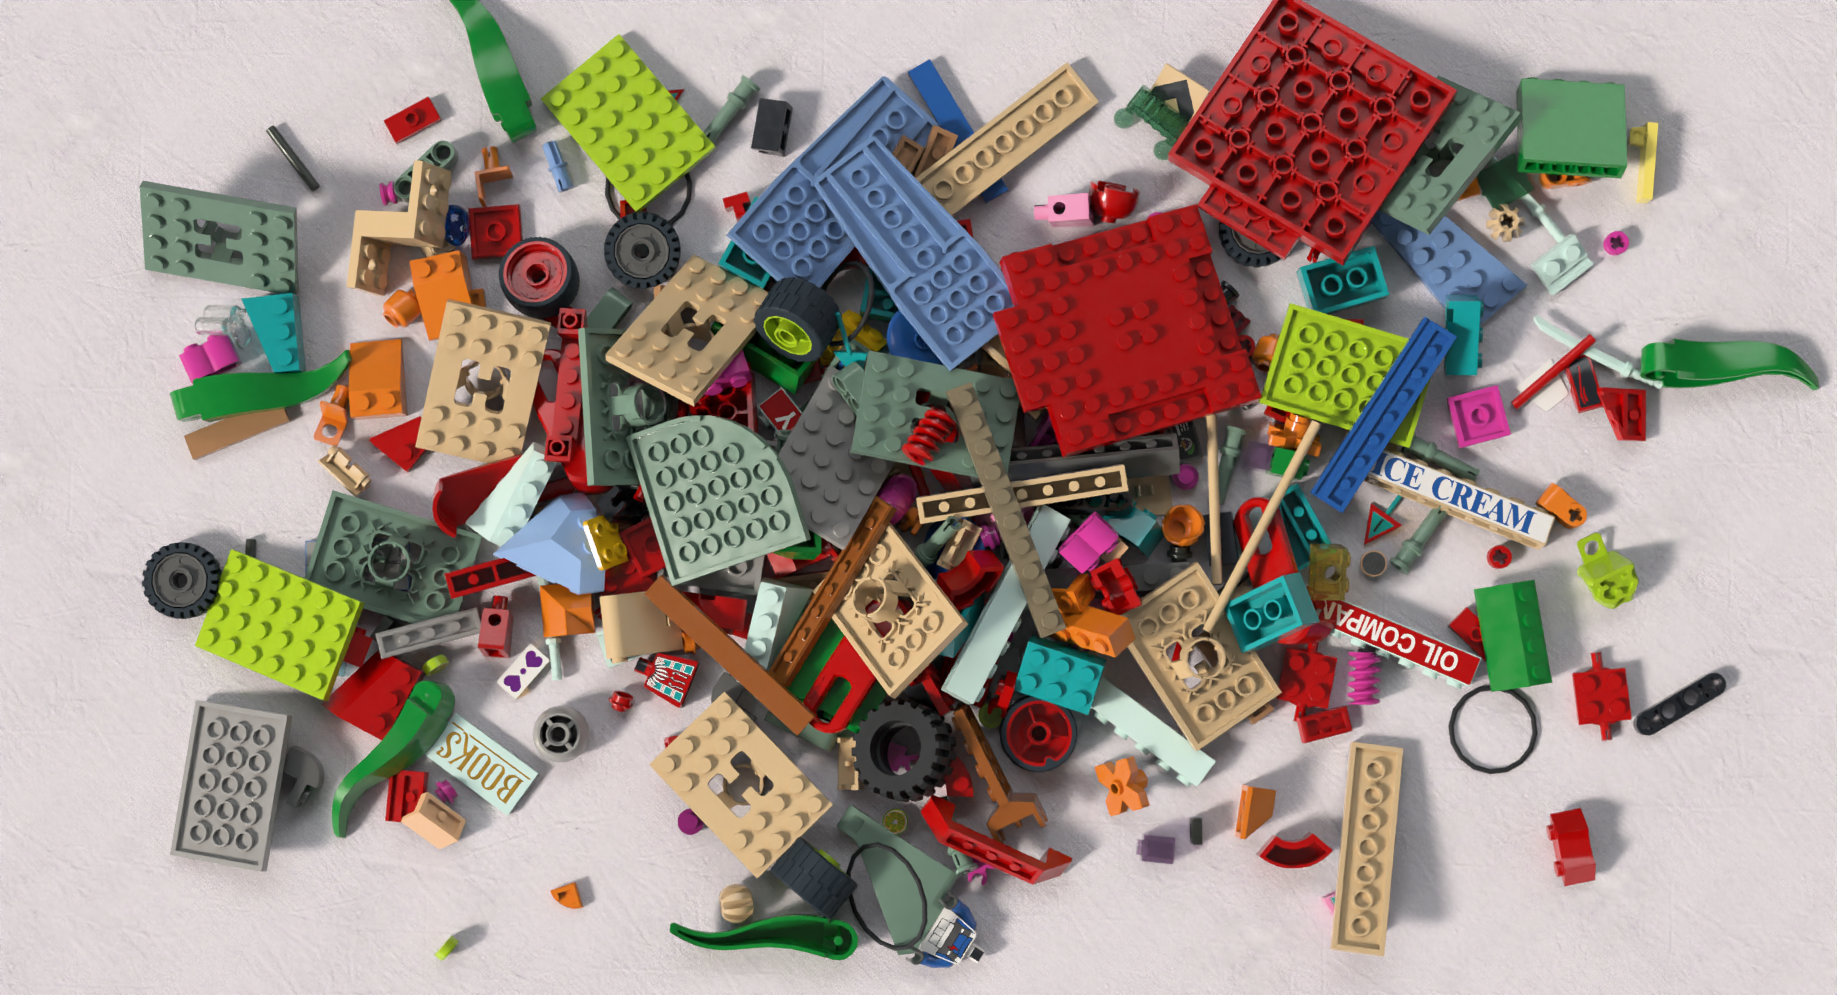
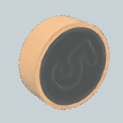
(1373, 563)

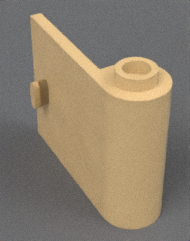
(636, 627)

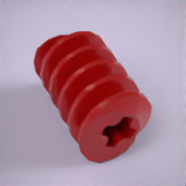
(927, 435)

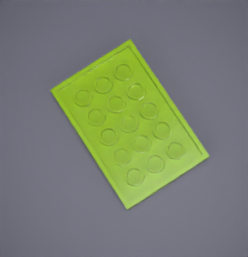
(628, 123)
(1332, 369)
(279, 624)

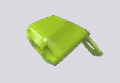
(1607, 574)

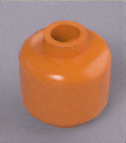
(401, 308)
(1264, 352)

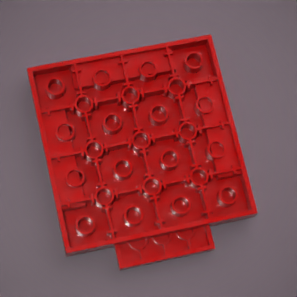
(1308, 132)
(1123, 332)

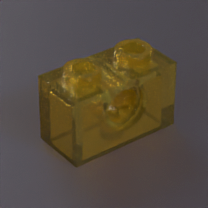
(1321, 558)

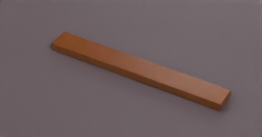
(832, 591)
(730, 655)

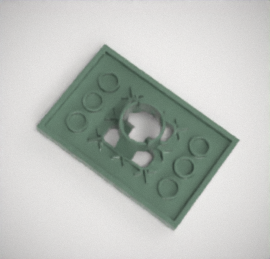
(1471, 121)
(265, 238)
(890, 409)
(607, 450)
(348, 537)

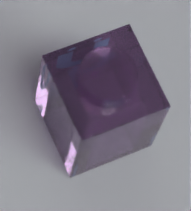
(1257, 456)
(1156, 848)

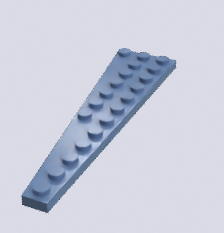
(1451, 262)

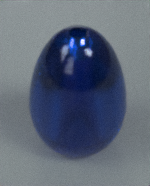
(456, 225)

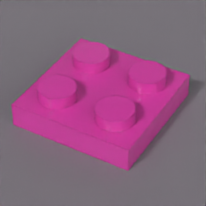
(1478, 416)

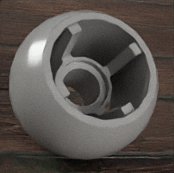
(547, 718)

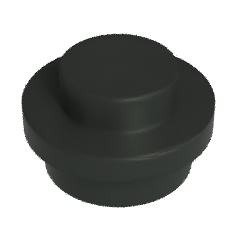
(1178, 553)

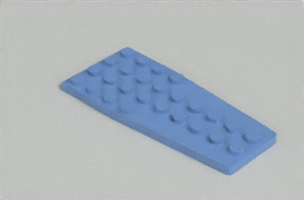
(790, 224)
(916, 251)

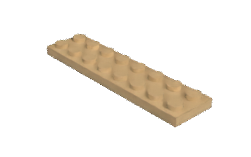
(1008, 139)
(1366, 849)

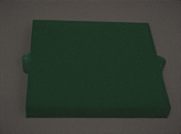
(1503, 182)

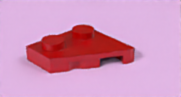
(1625, 412)
(400, 444)

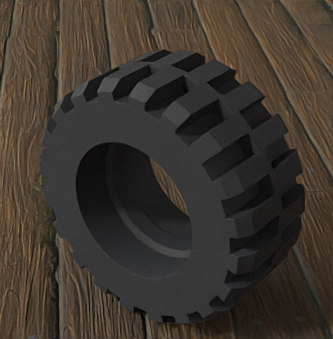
(873, 745)

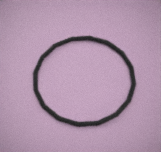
(920, 888)

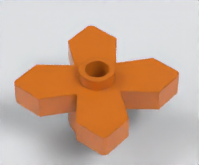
(1292, 433)
(1125, 785)

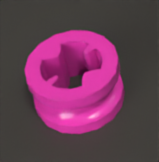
(387, 193)
(1624, 240)

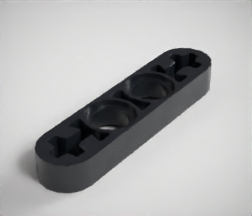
(1082, 506)
(1679, 704)

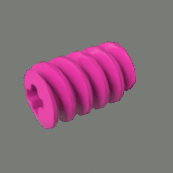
(1364, 678)

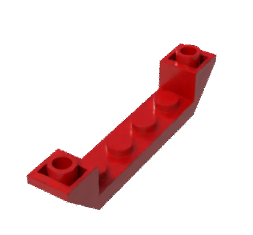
(568, 404)
(939, 815)

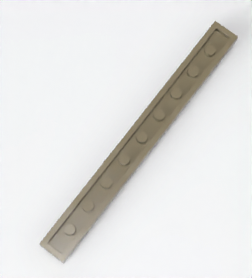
(1005, 510)

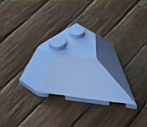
(557, 545)

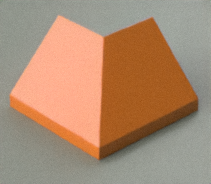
(566, 612)
(1254, 809)

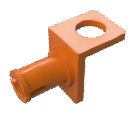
(491, 173)
(333, 414)

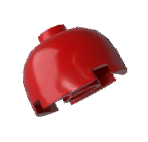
(1112, 200)

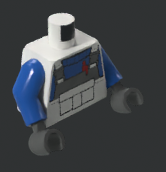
(949, 937)

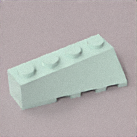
(513, 498)
(774, 618)

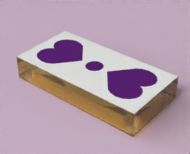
(523, 671)

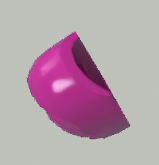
(899, 492)

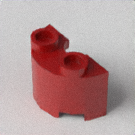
(1117, 587)

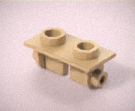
(352, 478)
(959, 544)

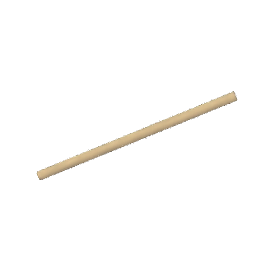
(1214, 501)
(1262, 526)

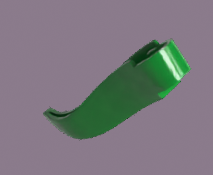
(497, 70)
(1714, 363)
(249, 393)
(411, 736)
(799, 932)

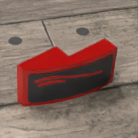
(1583, 384)

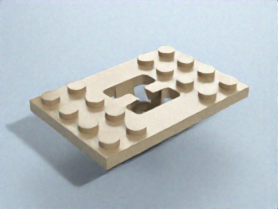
(492, 341)
(670, 361)
(914, 636)
(1224, 692)
(708, 750)

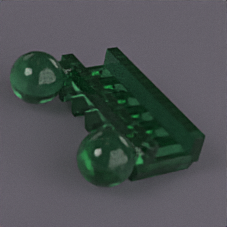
(1157, 114)

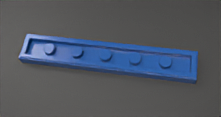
(947, 113)

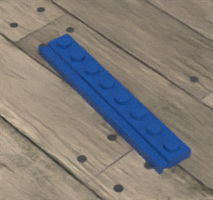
(1383, 414)

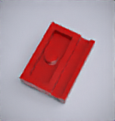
(404, 793)

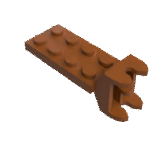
(1011, 806)

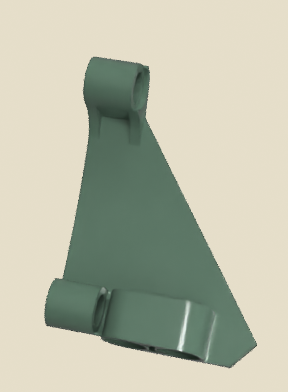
(893, 881)

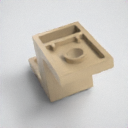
(418, 227)

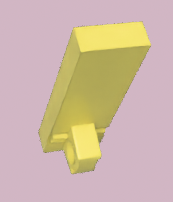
(1646, 139)

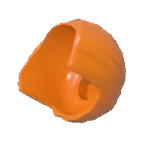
(1182, 525)

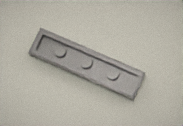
(428, 632)

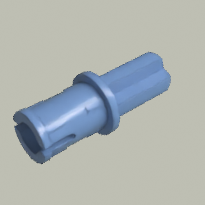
(557, 166)

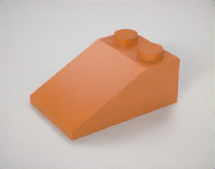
(438, 280)
(377, 380)

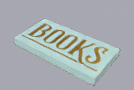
(482, 764)

